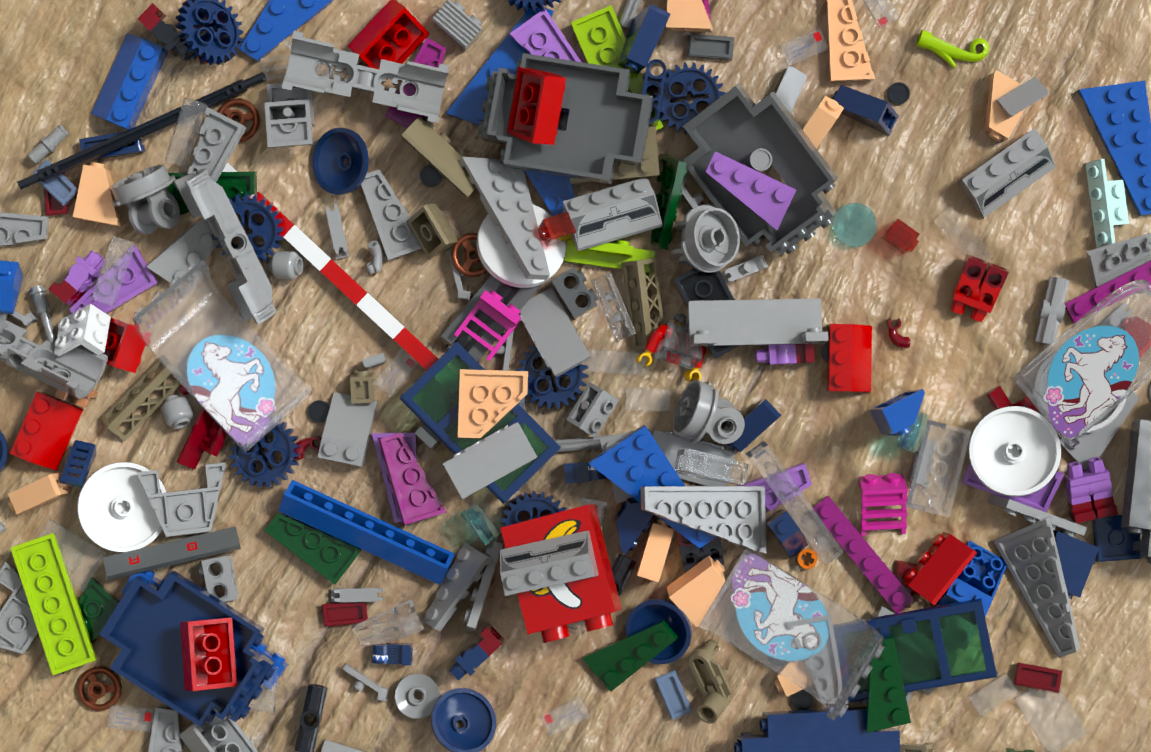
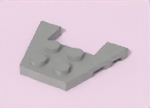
(186, 509)
(16, 619)

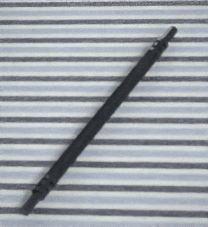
(135, 133)

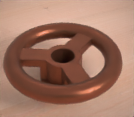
(253, 114)
(464, 239)
(90, 673)

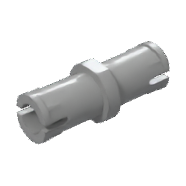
(48, 144)

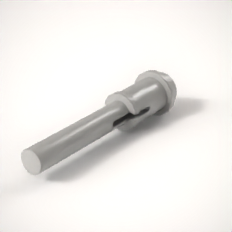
(42, 308)

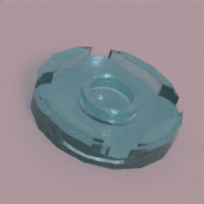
(854, 225)

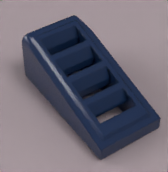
(82, 451)

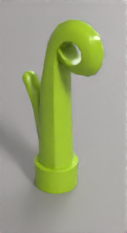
(948, 51)

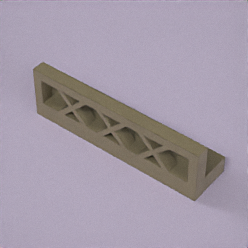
(639, 303)
(152, 379)

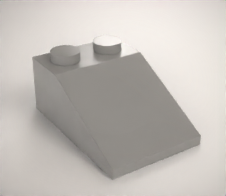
(347, 430)

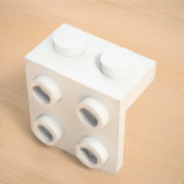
(84, 327)

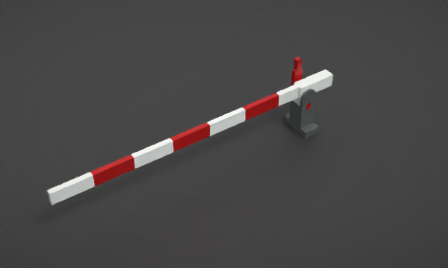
(360, 298)

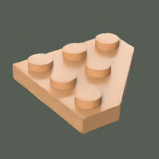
(487, 398)

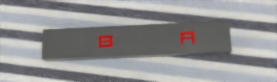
(171, 553)

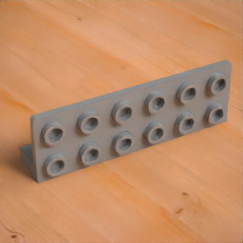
(755, 322)

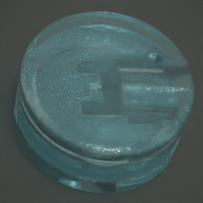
(913, 438)
(479, 524)

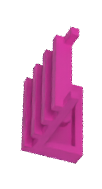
(506, 316)
(883, 491)

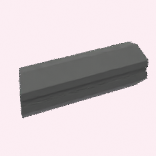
(510, 295)

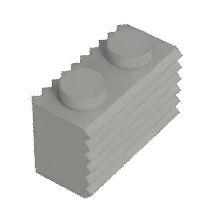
(457, 24)

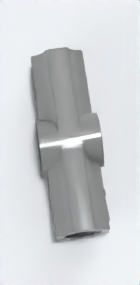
(1051, 310)

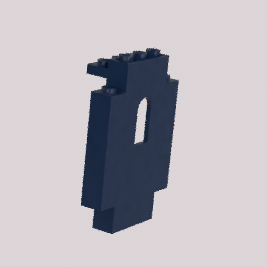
(151, 649)
(817, 733)

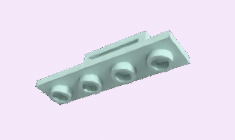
(1106, 201)

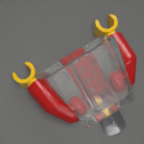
(671, 344)

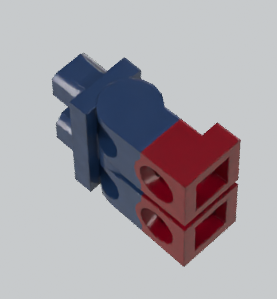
(477, 653)

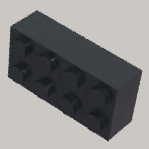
(704, 287)

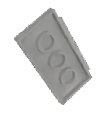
(553, 333)
(671, 443)
(489, 459)

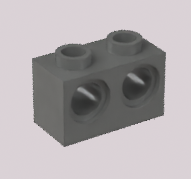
(569, 295)

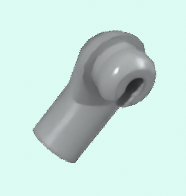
(377, 256)

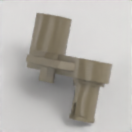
(710, 682)

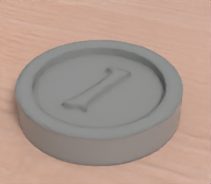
(761, 159)

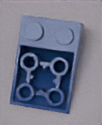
(977, 579)

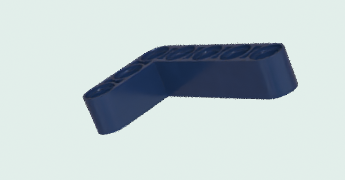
(651, 81)

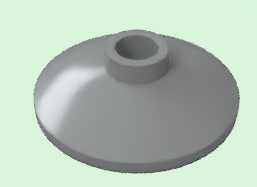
(408, 703)

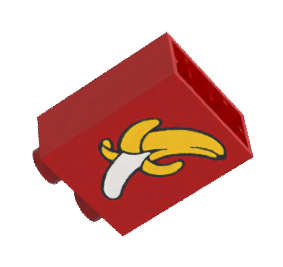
(587, 599)

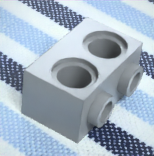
(225, 578)

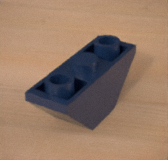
(630, 523)

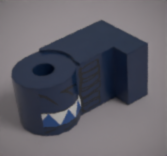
(581, 472)
(392, 653)

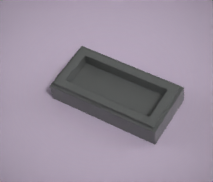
(711, 47)

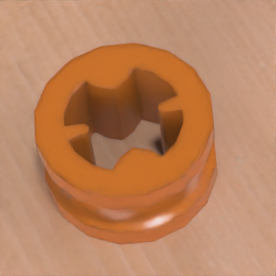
(801, 562)

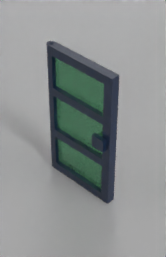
(436, 403)
(937, 646)

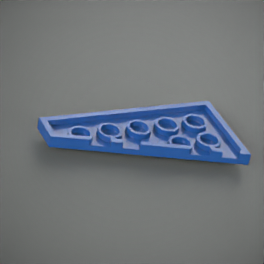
(1125, 130)
(641, 463)

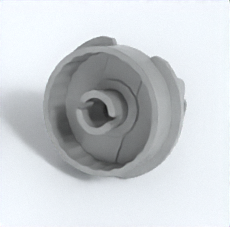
(148, 199)
(707, 239)
(702, 412)

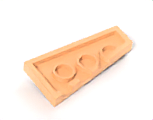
(845, 42)

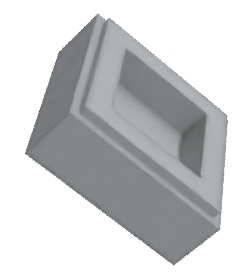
(374, 360)

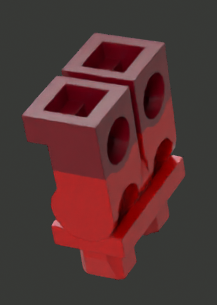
(975, 293)

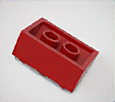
(389, 36)
(536, 106)
(849, 358)
(46, 431)
(938, 568)
(208, 654)

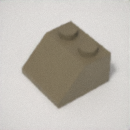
(432, 230)

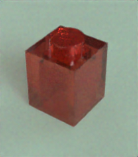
(556, 229)
(901, 236)

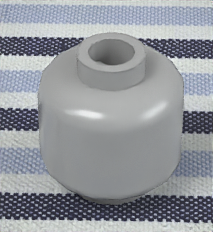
(285, 265)
(177, 412)

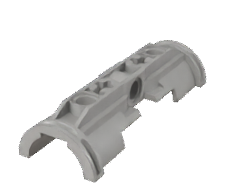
(309, 53)
(251, 288)
(72, 372)

